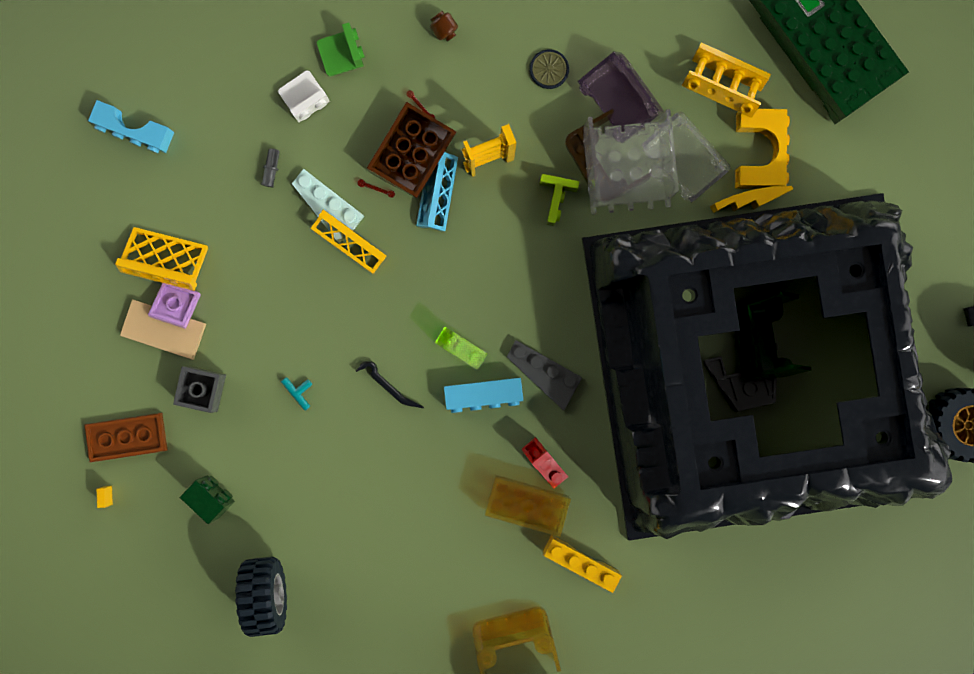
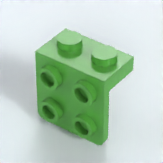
(341, 51)

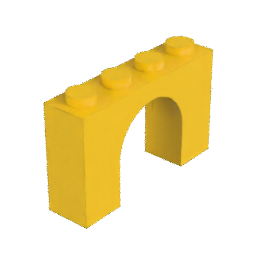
(773, 125)

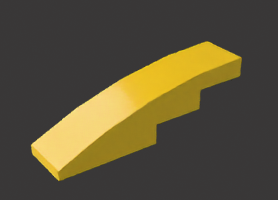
(756, 197)

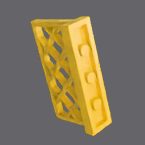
(161, 274)

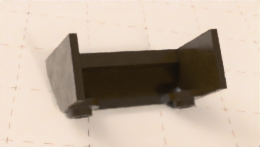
(575, 142)

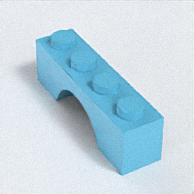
(110, 118)

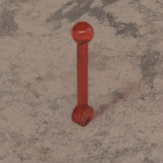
(410, 94)
(361, 183)

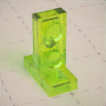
(461, 348)

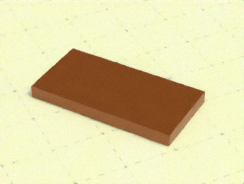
(125, 437)

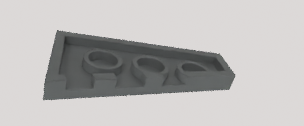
(549, 376)

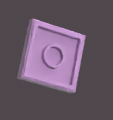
(174, 305)

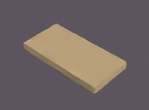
(160, 334)

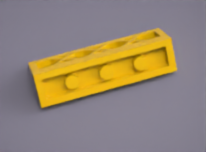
(353, 236)

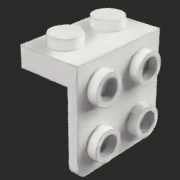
(303, 96)

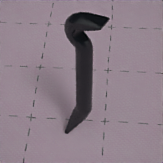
(386, 385)

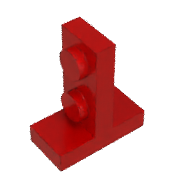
(544, 463)

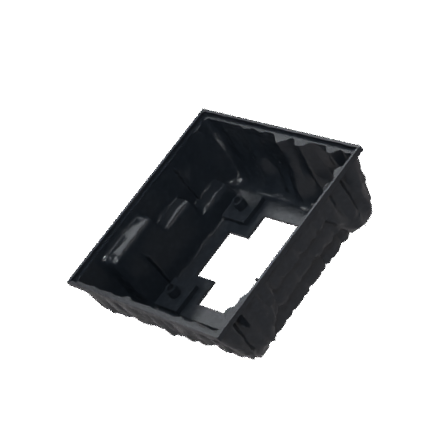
(658, 381)

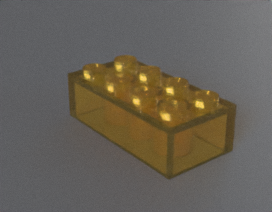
(527, 505)

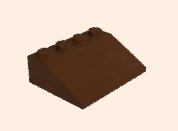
(411, 150)

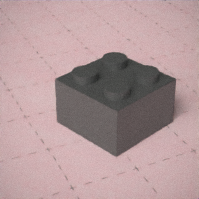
(199, 389)

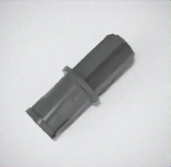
(270, 168)

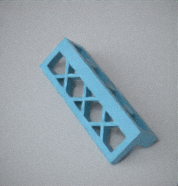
(433, 190)

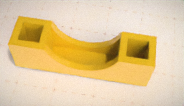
(579, 563)

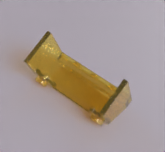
(512, 630)

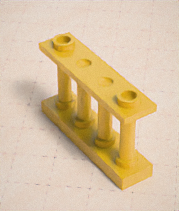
(731, 67)
(499, 147)

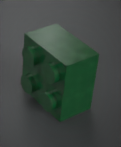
(207, 499)

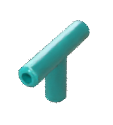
(296, 392)

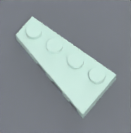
(322, 198)

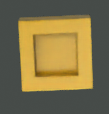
(104, 497)

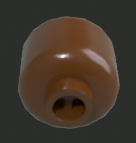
(443, 26)

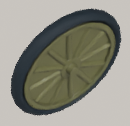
(549, 69)

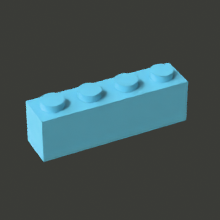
(483, 393)

